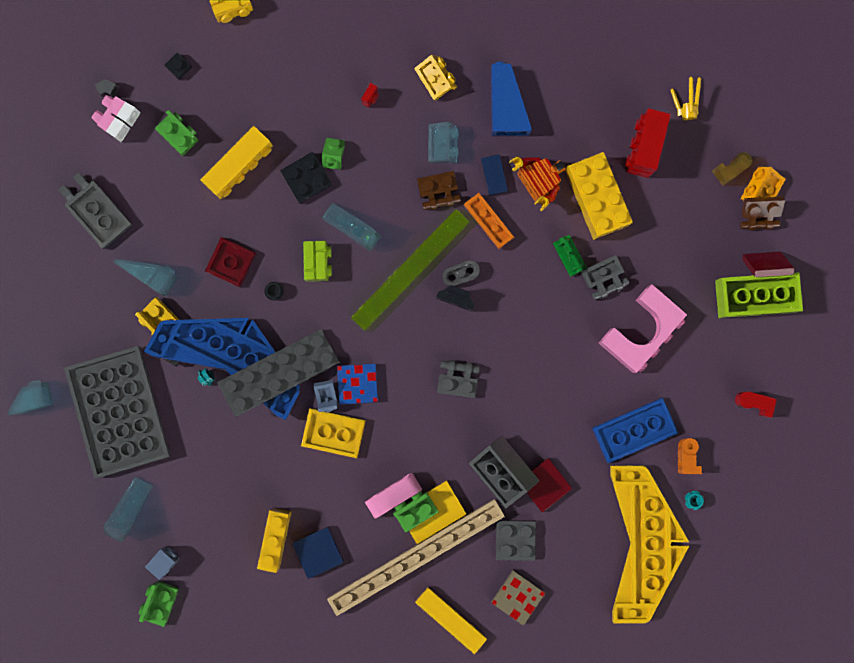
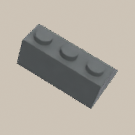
(504, 472)

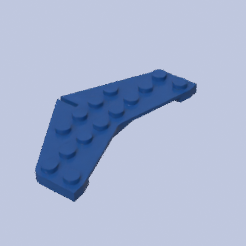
(218, 345)

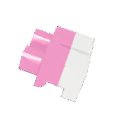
(108, 120)

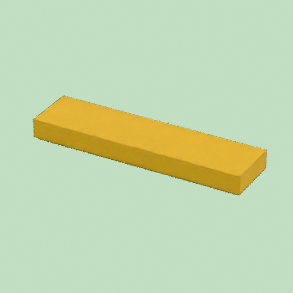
(451, 620)

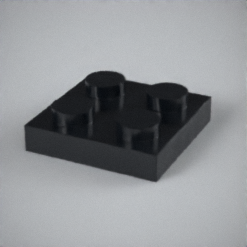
(306, 177)

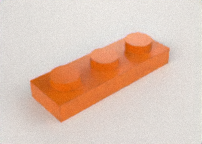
(488, 221)

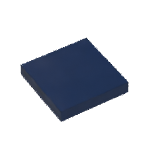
(318, 552)

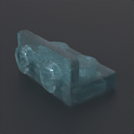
(443, 142)

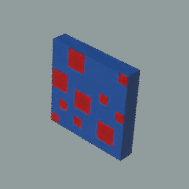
(357, 384)

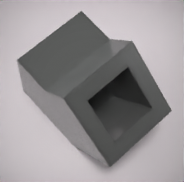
(106, 88)

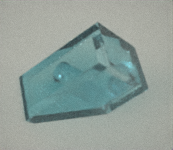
(31, 398)

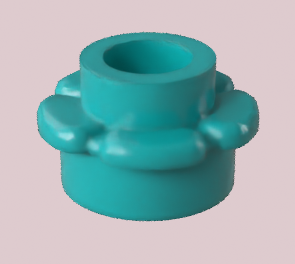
(205, 377)
(694, 505)

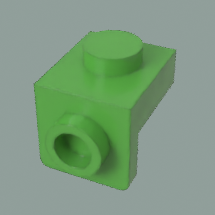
(333, 153)

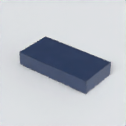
(494, 175)

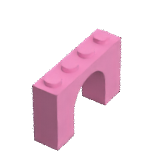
(667, 318)

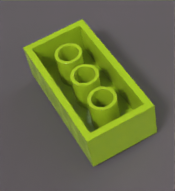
(758, 295)

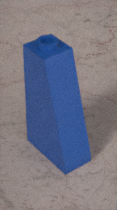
(507, 106)

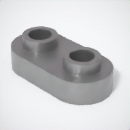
(460, 273)

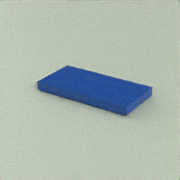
(635, 430)

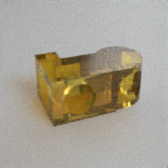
(737, 165)

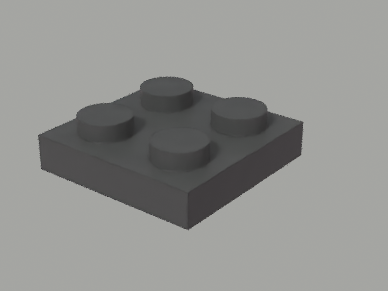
(515, 540)

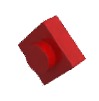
(370, 95)

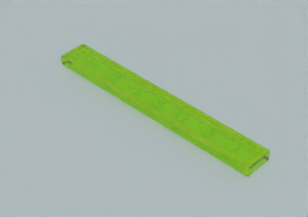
(410, 270)

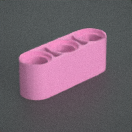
(393, 495)

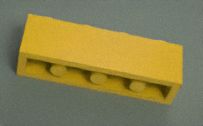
(237, 162)

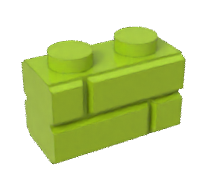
(316, 261)

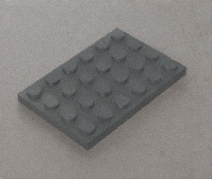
(117, 412)

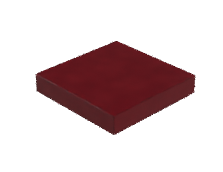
(230, 262)
(768, 264)
(550, 487)

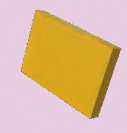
(333, 433)
(449, 511)

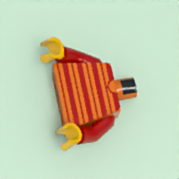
(539, 178)

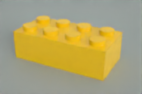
(598, 196)

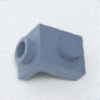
(325, 396)

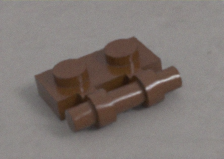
(437, 185)
(762, 207)

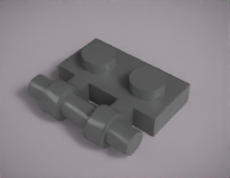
(602, 272)
(457, 385)

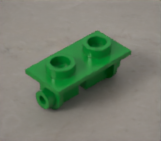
(569, 255)

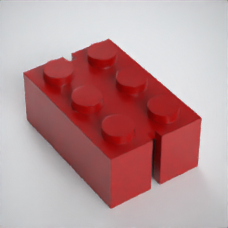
(647, 143)

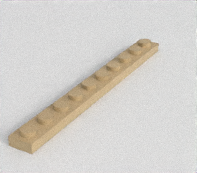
(415, 557)

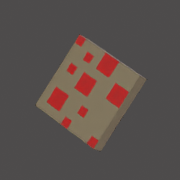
(518, 597)

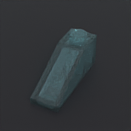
(351, 227)
(153, 275)
(127, 510)

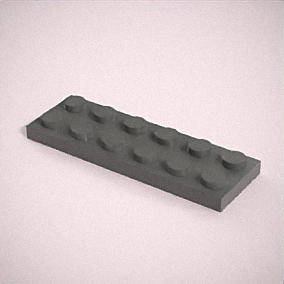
(278, 373)

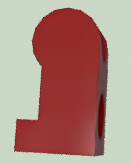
(756, 401)

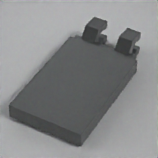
(95, 211)

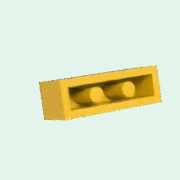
(274, 540)

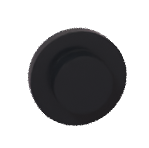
(274, 291)

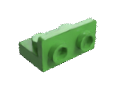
(178, 135)
(415, 511)
(158, 603)

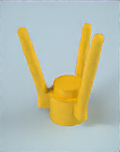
(690, 109)

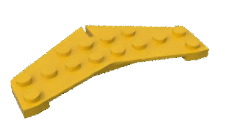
(651, 556)

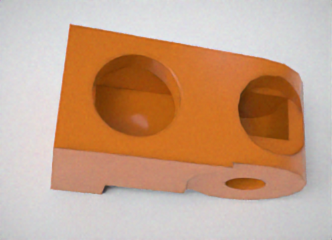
(687, 456)

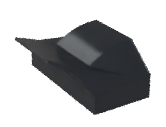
(456, 297)

